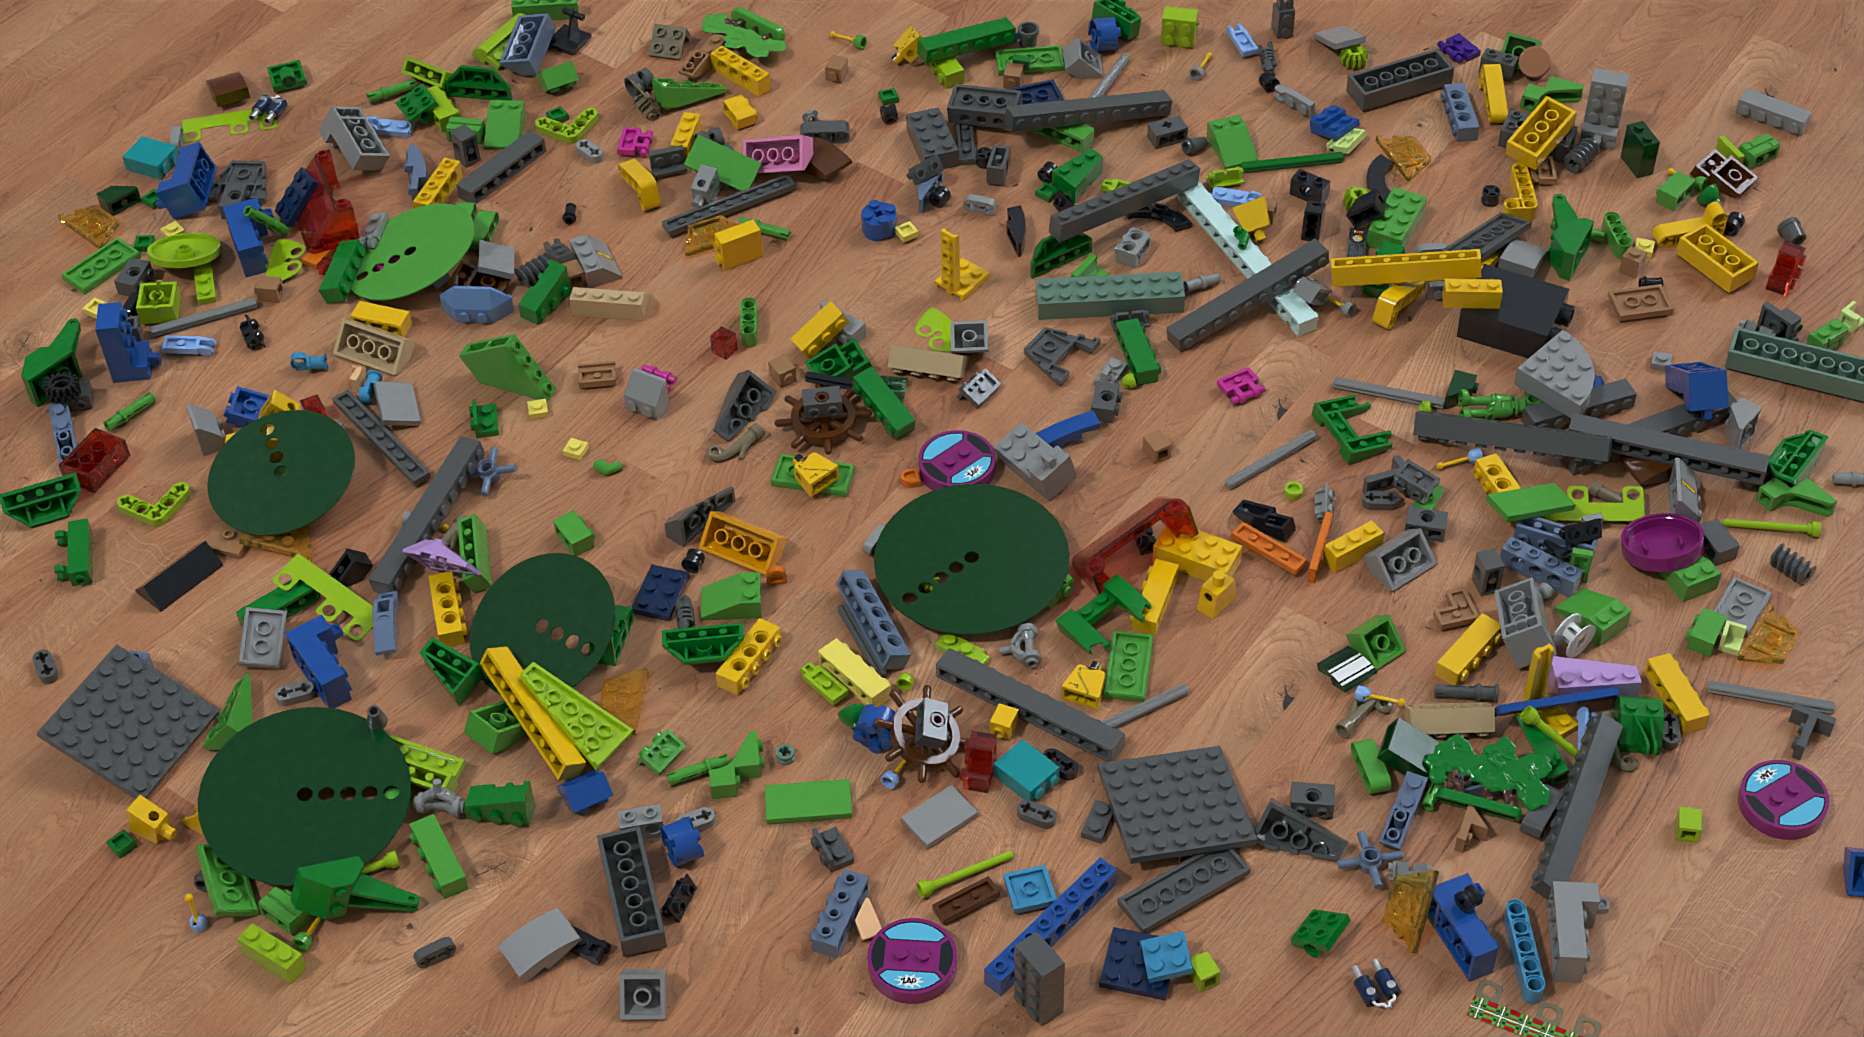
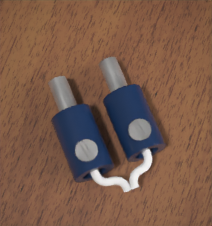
(264, 103)
(1367, 989)

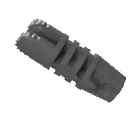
(1267, 57)
(685, 612)

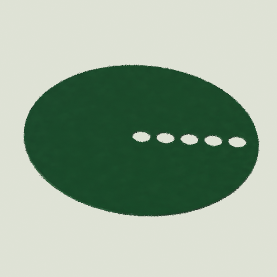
(1017, 568)
(253, 783)

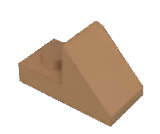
(1471, 827)

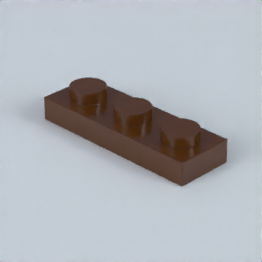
(966, 900)

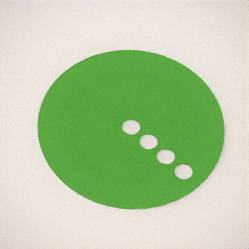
(440, 238)

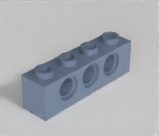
(1460, 112)
(1541, 566)

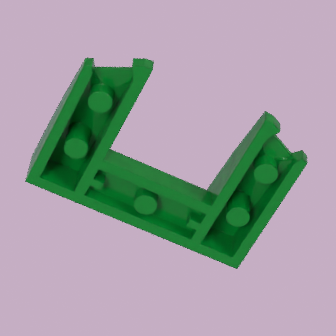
(1353, 448)
(1116, 593)

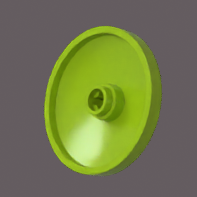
(184, 250)

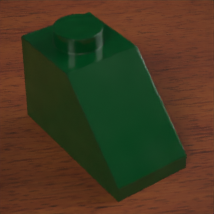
(118, 198)
(1459, 381)

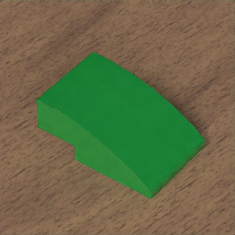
(840, 361)

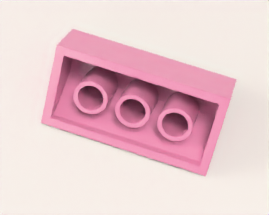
(780, 153)

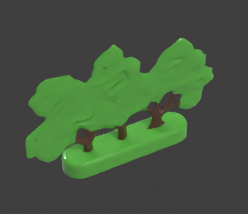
(752, 37)

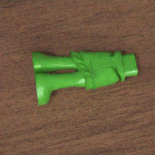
(1497, 405)

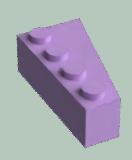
(1580, 675)

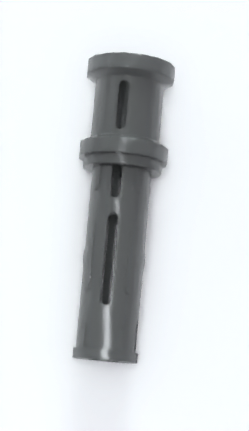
(1472, 692)

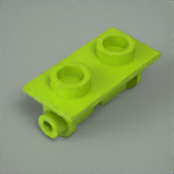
(1222, 179)

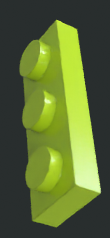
(205, 283)

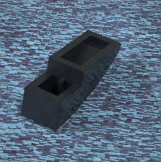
(1016, 228)
(1265, 519)

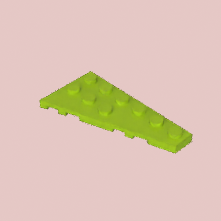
(585, 723)

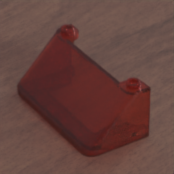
(324, 220)
(1171, 511)

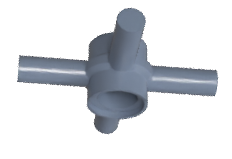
(490, 471)
(1375, 859)

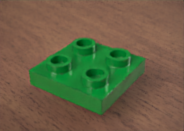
(287, 76)
(417, 105)
(1320, 931)

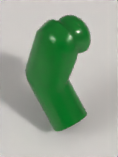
(1243, 237)

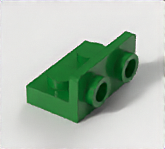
(484, 419)

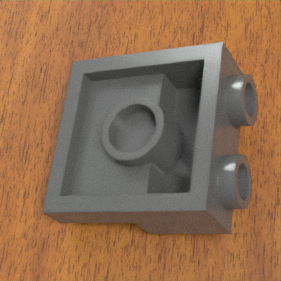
(1783, 322)

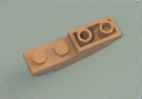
(700, 60)

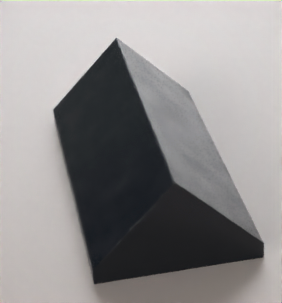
(180, 576)

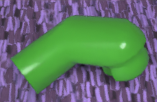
(607, 468)

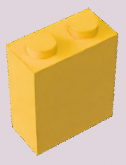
(738, 245)

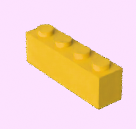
(1157, 592)
(1469, 650)
(1677, 692)

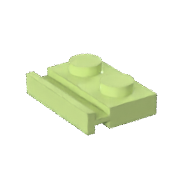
(1347, 142)

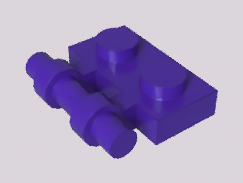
(1459, 48)

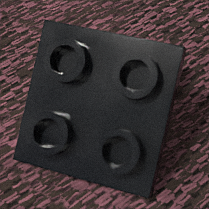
(570, 37)

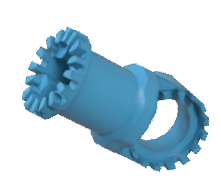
(310, 363)
(367, 391)

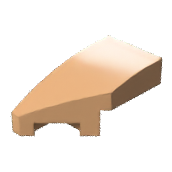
(358, 377)
(867, 921)

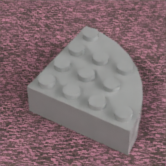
(1559, 375)

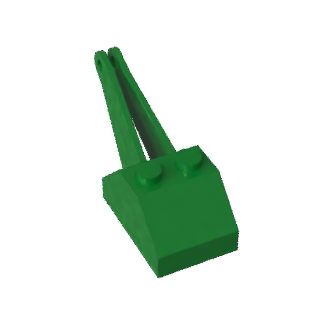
(1570, 238)
(50, 360)
(1641, 722)
(335, 886)

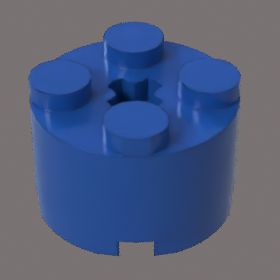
(1104, 34)
(879, 220)
(870, 735)
(681, 841)

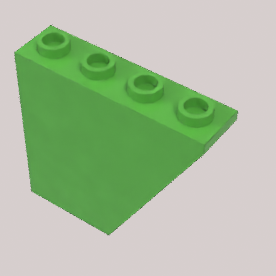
(507, 366)

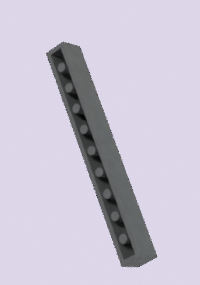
(1087, 110)
(1124, 200)
(1247, 295)
(1671, 421)
(1513, 436)
(1666, 447)
(427, 514)
(1032, 705)
(1577, 803)

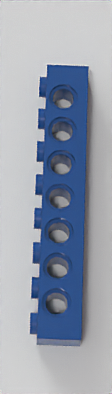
(1055, 920)

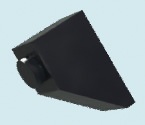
(351, 567)

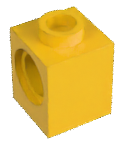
(1004, 721)

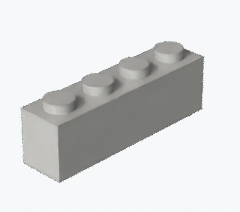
(1773, 112)

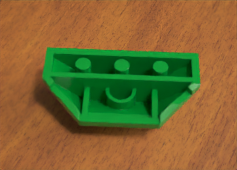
(477, 83)
(1052, 254)
(1797, 456)
(42, 501)
(703, 643)

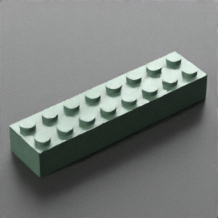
(1109, 294)
(1797, 363)

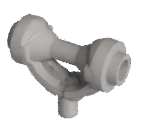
(1030, 658)
(451, 803)

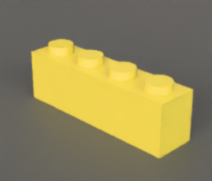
(854, 673)

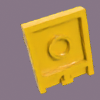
(958, 274)
(1536, 687)

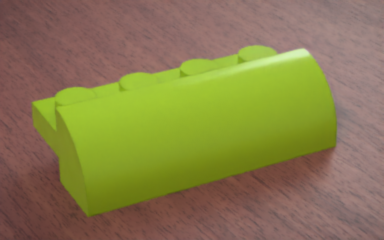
(493, 47)
(429, 764)

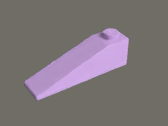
(439, 557)

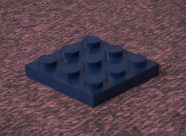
(1125, 966)

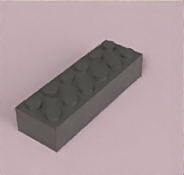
(1399, 79)
(631, 891)

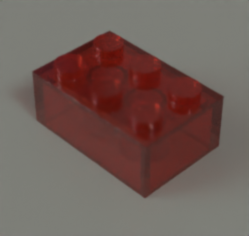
(95, 459)

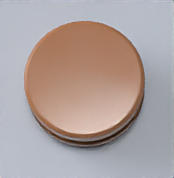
(1534, 62)

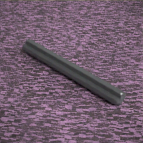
(860, 640)

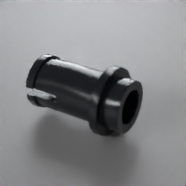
(569, 216)
(1644, 281)

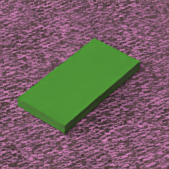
(1041, 59)
(733, 167)
(100, 265)
(785, 478)
(1530, 502)
(1128, 666)
(808, 801)
(227, 889)

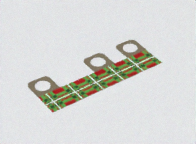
(1489, 1011)

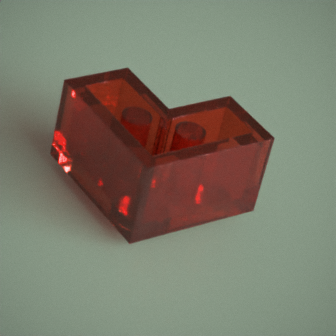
(1786, 268)
(979, 760)

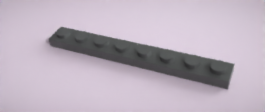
(730, 204)
(381, 438)

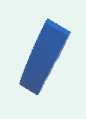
(1069, 429)

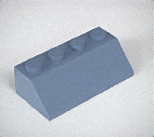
(528, 44)

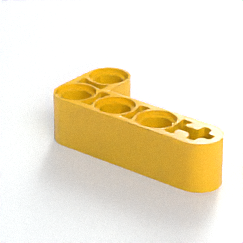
(1492, 83)
(641, 182)
(1524, 201)
(1669, 233)
(1394, 300)

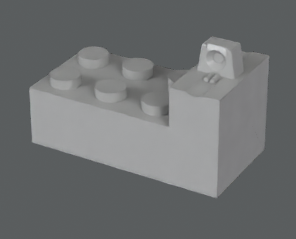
(1604, 107)
(355, 137)
(1035, 461)
(1523, 620)
(1569, 911)

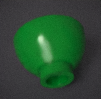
(1709, 195)
(850, 714)

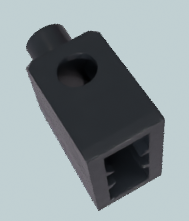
(1367, 208)
(1313, 215)

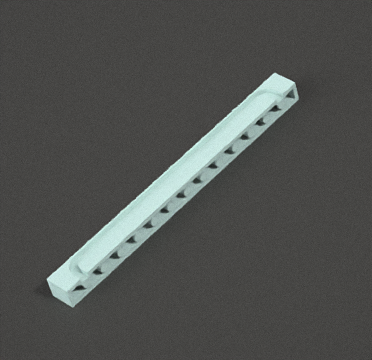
(1249, 261)

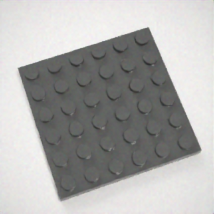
(128, 723)
(1176, 804)

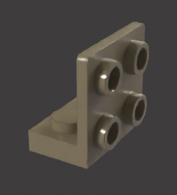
(668, 41)

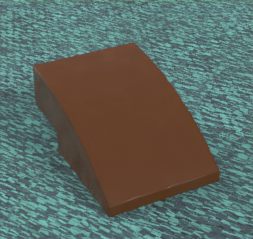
(228, 88)
(826, 159)
(1728, 174)
(467, 275)
(1646, 471)

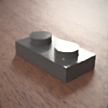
(1097, 822)

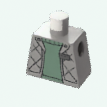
(705, 186)

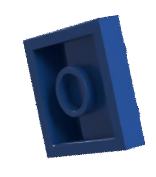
(1333, 123)
(244, 406)

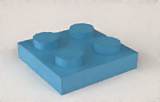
(1029, 889)
(1166, 957)

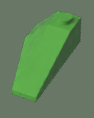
(674, 94)
(234, 716)

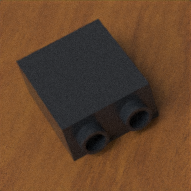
(1526, 318)

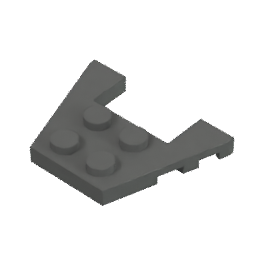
(249, 172)
(1052, 346)

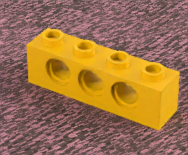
(740, 71)
(440, 183)
(1494, 476)
(446, 608)
(748, 656)

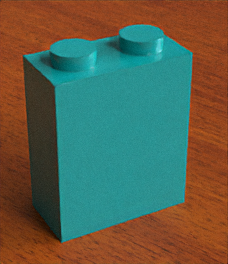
(151, 157)
(1026, 771)

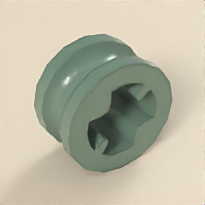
(785, 760)

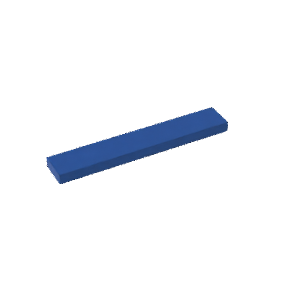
(1557, 701)

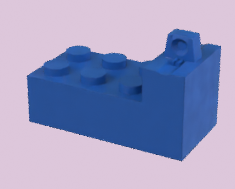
(190, 183)
(246, 236)
(124, 356)
(1701, 384)
(314, 653)
(1462, 932)

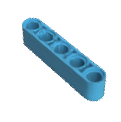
(1524, 960)

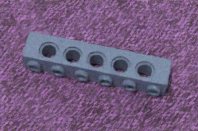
(873, 620)

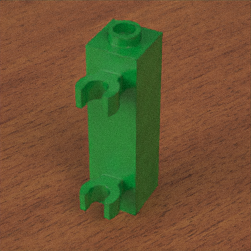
(79, 553)
(1545, 745)

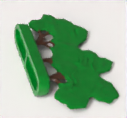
(1495, 770)

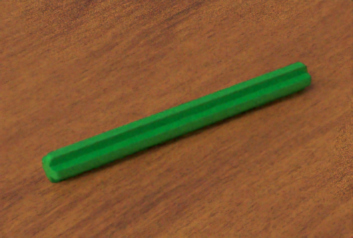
(1295, 161)

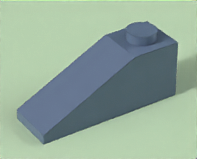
(926, 188)

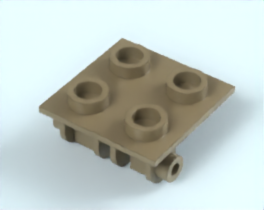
(644, 103)

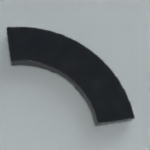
(1376, 175)
(1162, 213)

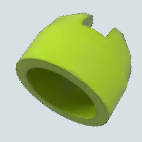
(1128, 381)
(905, 681)

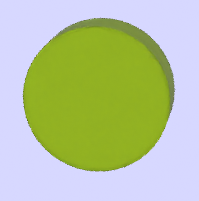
(1293, 490)

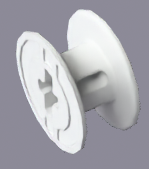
(1573, 635)

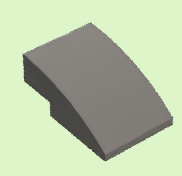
(1523, 258)
(539, 944)

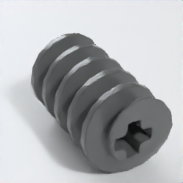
(1581, 155)
(532, 269)
(1791, 566)

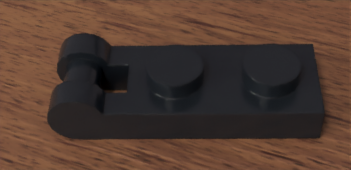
(586, 945)

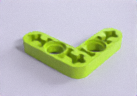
(568, 133)
(156, 514)

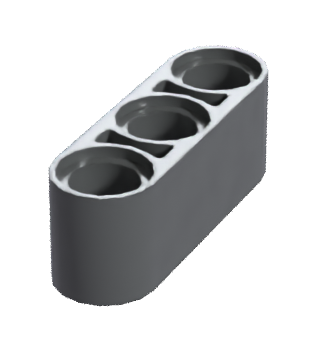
(831, 131)
(1538, 820)

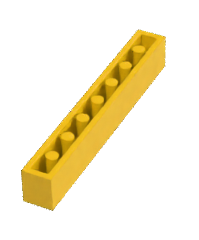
(1406, 268)
(540, 727)

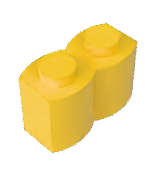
(739, 111)

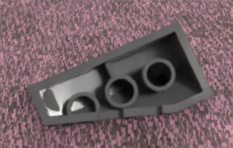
(742, 404)
(692, 520)

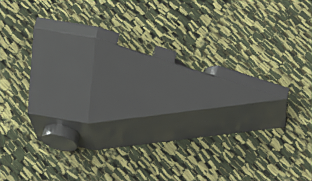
(1295, 833)

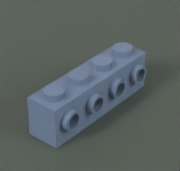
(1536, 530)
(840, 913)

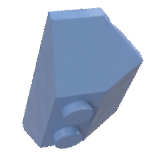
(476, 304)

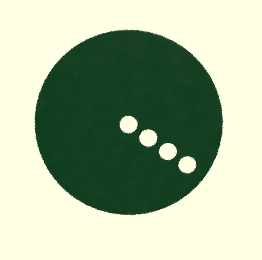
(258, 502)
(553, 589)

